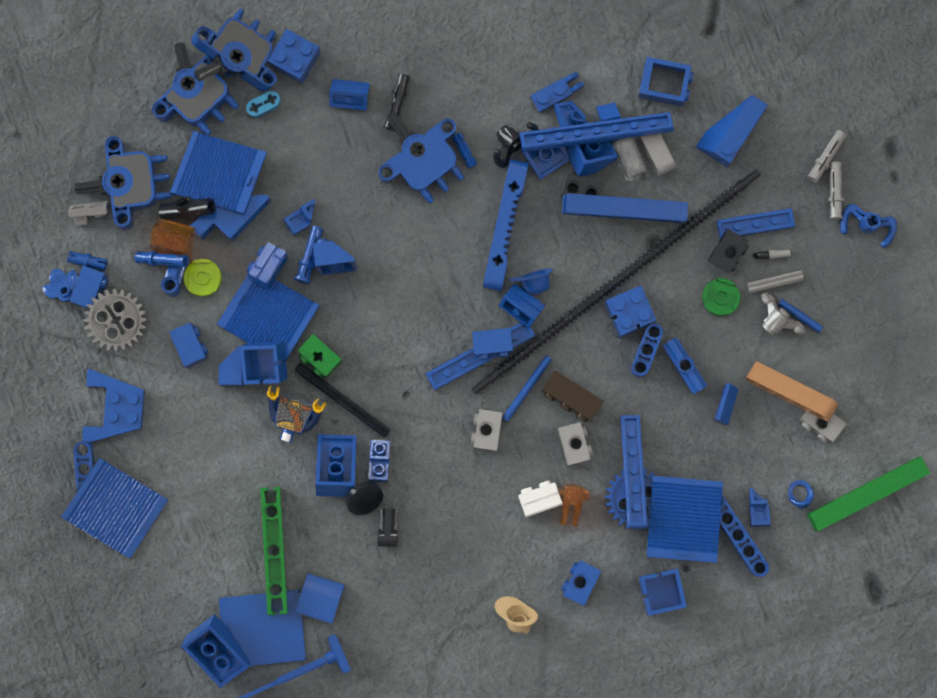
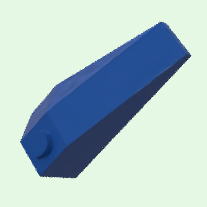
(729, 134)
(588, 157)

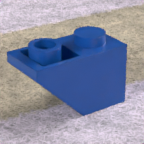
(231, 370)

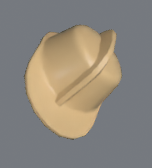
(516, 613)

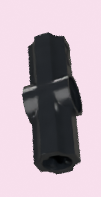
(187, 209)

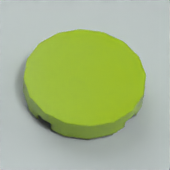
(202, 277)

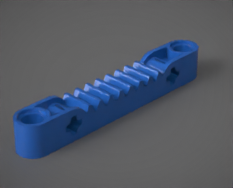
(515, 176)

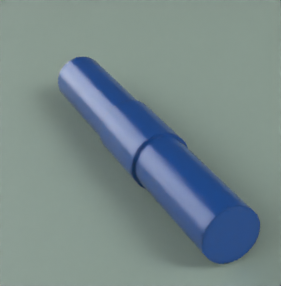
(800, 315)

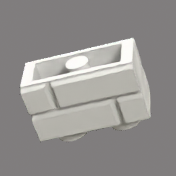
(539, 499)

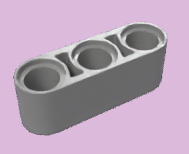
(657, 153)

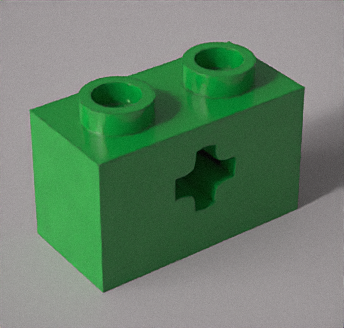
(315, 346)

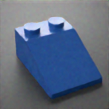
(335, 465)
(215, 651)

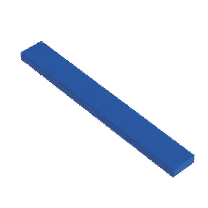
(596, 132)

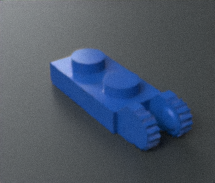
(555, 92)

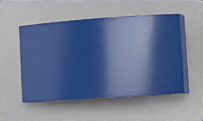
(379, 460)

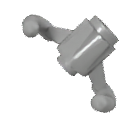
(779, 318)

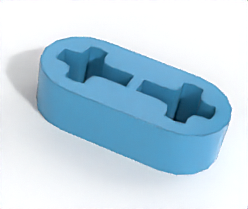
(261, 100)

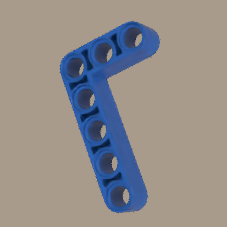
(746, 540)

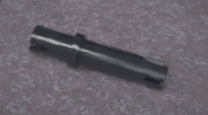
(399, 94)

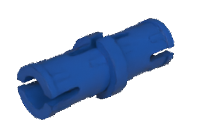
(87, 260)

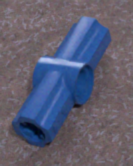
(677, 355)

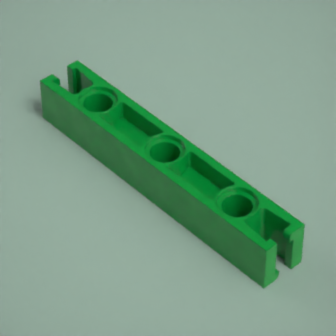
(868, 493)
(273, 536)

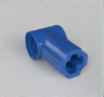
(173, 275)

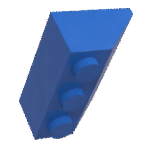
(332, 258)

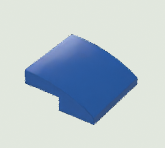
(319, 598)

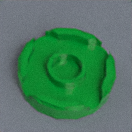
(721, 297)

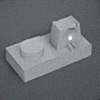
(82, 211)

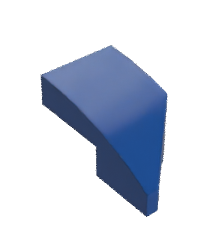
(300, 219)
(758, 510)

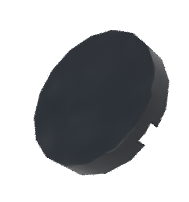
(364, 498)

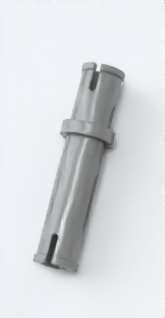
(822, 163)
(835, 191)

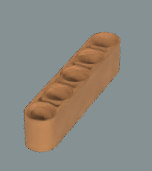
(792, 391)

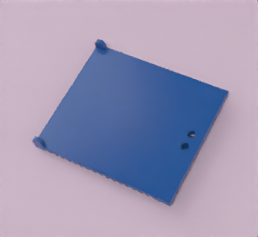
(218, 172)
(268, 314)
(114, 508)
(684, 519)
(261, 636)

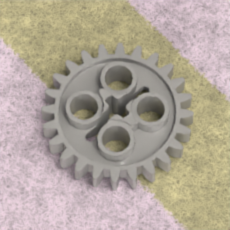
(99, 329)

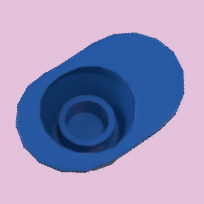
(536, 281)

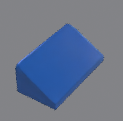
(726, 404)

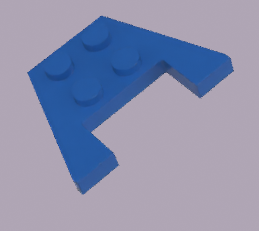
(122, 407)

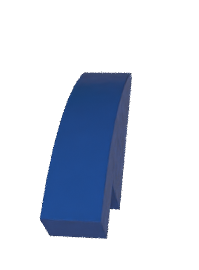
(230, 222)

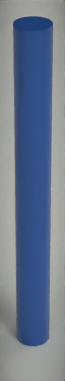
(526, 389)

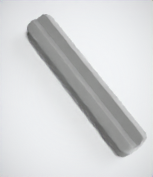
(776, 281)

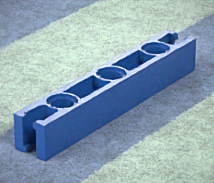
(624, 208)

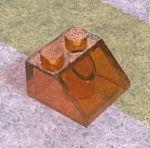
(172, 238)

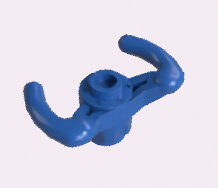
(869, 223)

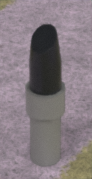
(772, 254)

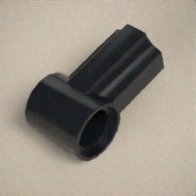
(387, 533)

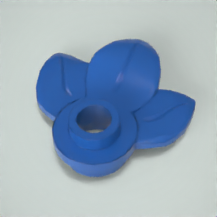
(59, 283)

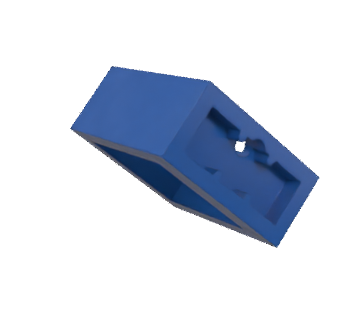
(647, 94)

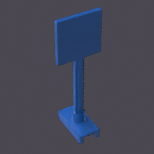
(335, 655)

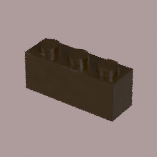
(572, 397)

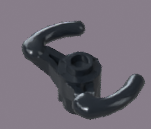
(510, 143)

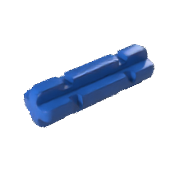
(464, 150)

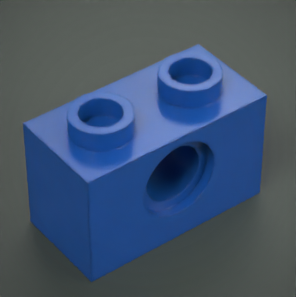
(590, 575)

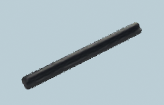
(342, 400)

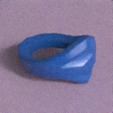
(810, 494)

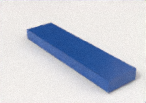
(758, 223)

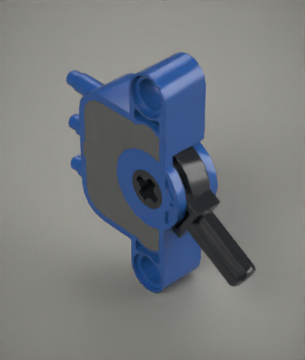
(236, 42)
(199, 101)

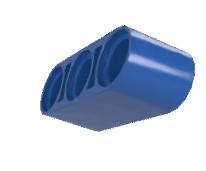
(649, 341)
(80, 459)

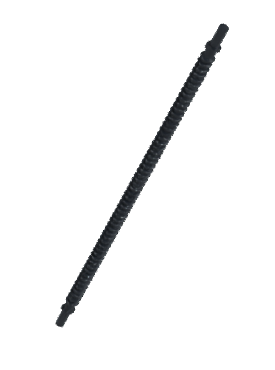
(741, 185)

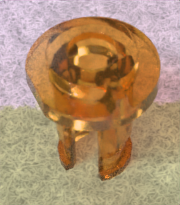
(573, 495)

